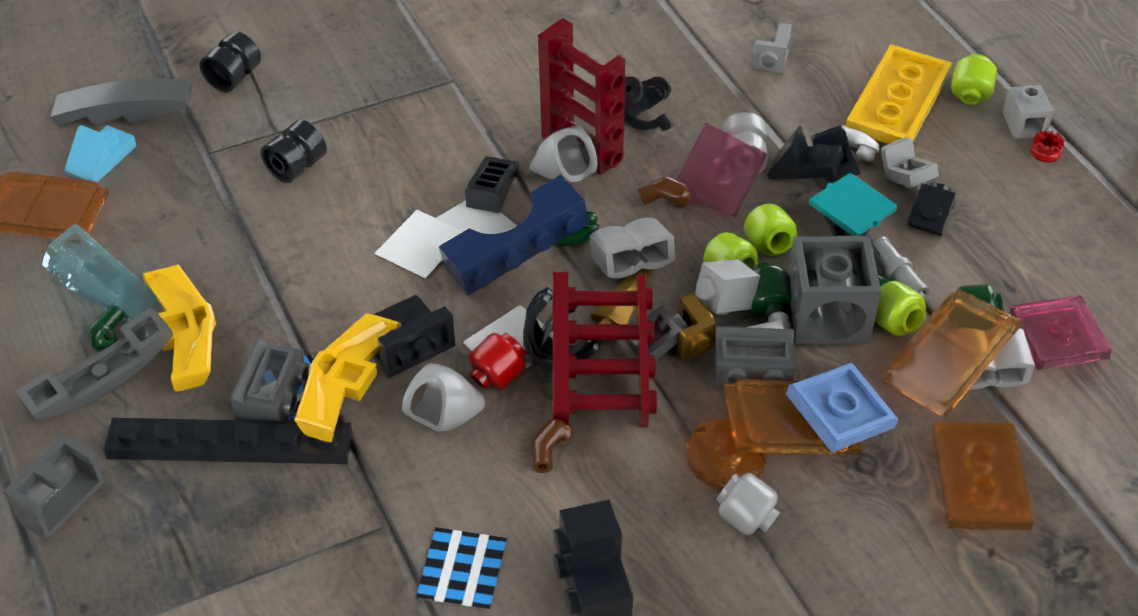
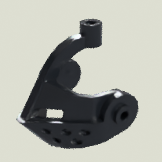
(643, 97)
(537, 340)

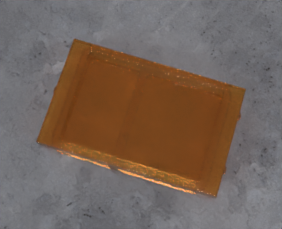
(48, 204)
(950, 352)
(769, 421)

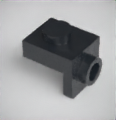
(838, 136)
(932, 208)

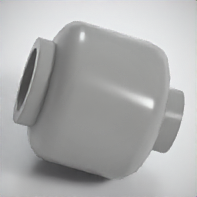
(748, 504)

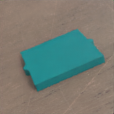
(853, 205)

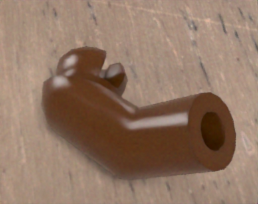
(668, 189)
(553, 431)

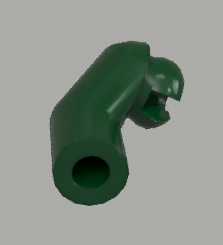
(583, 235)
(101, 330)

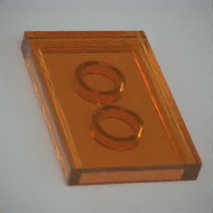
(982, 476)

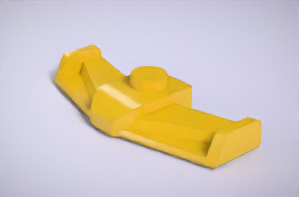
(190, 322)
(340, 373)

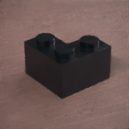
(591, 561)

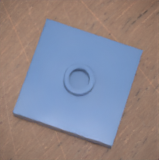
(841, 407)

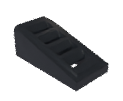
(490, 184)

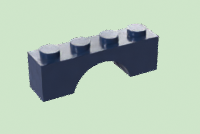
(480, 257)

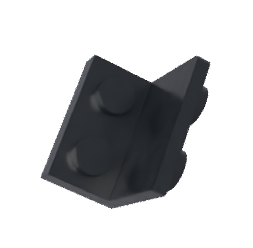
(419, 337)

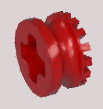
(1050, 140)

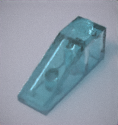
(96, 274)

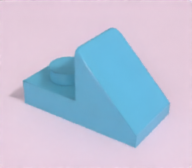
(97, 152)

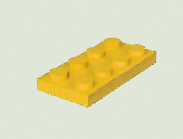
(899, 95)

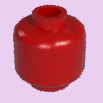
(497, 361)

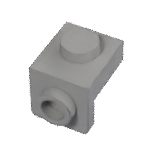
(903, 167)

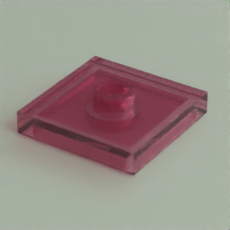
(721, 169)
(1061, 332)

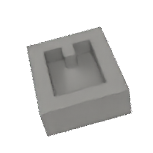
(773, 54)

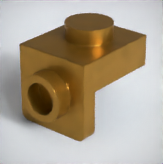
(701, 331)

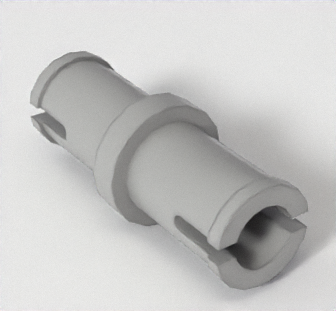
(897, 267)

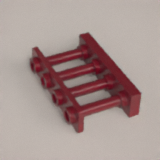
(558, 100)
(568, 366)

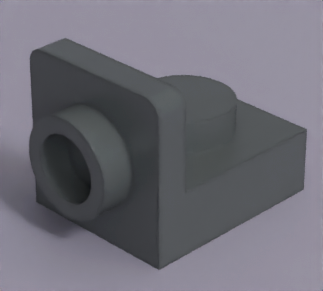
(665, 331)

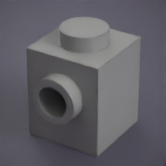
(1027, 111)
(726, 286)

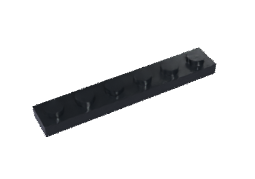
(223, 441)

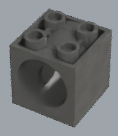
(833, 289)

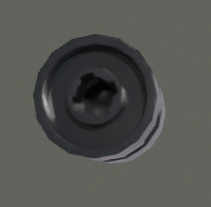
(230, 61)
(293, 150)

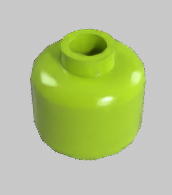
(974, 79)
(770, 230)
(730, 247)
(900, 309)

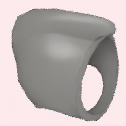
(562, 155)
(446, 401)

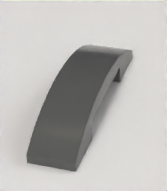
(101, 373)

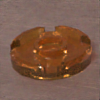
(714, 454)

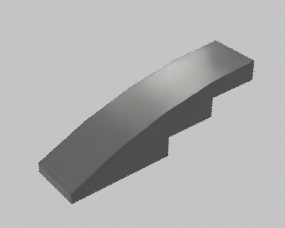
(132, 99)

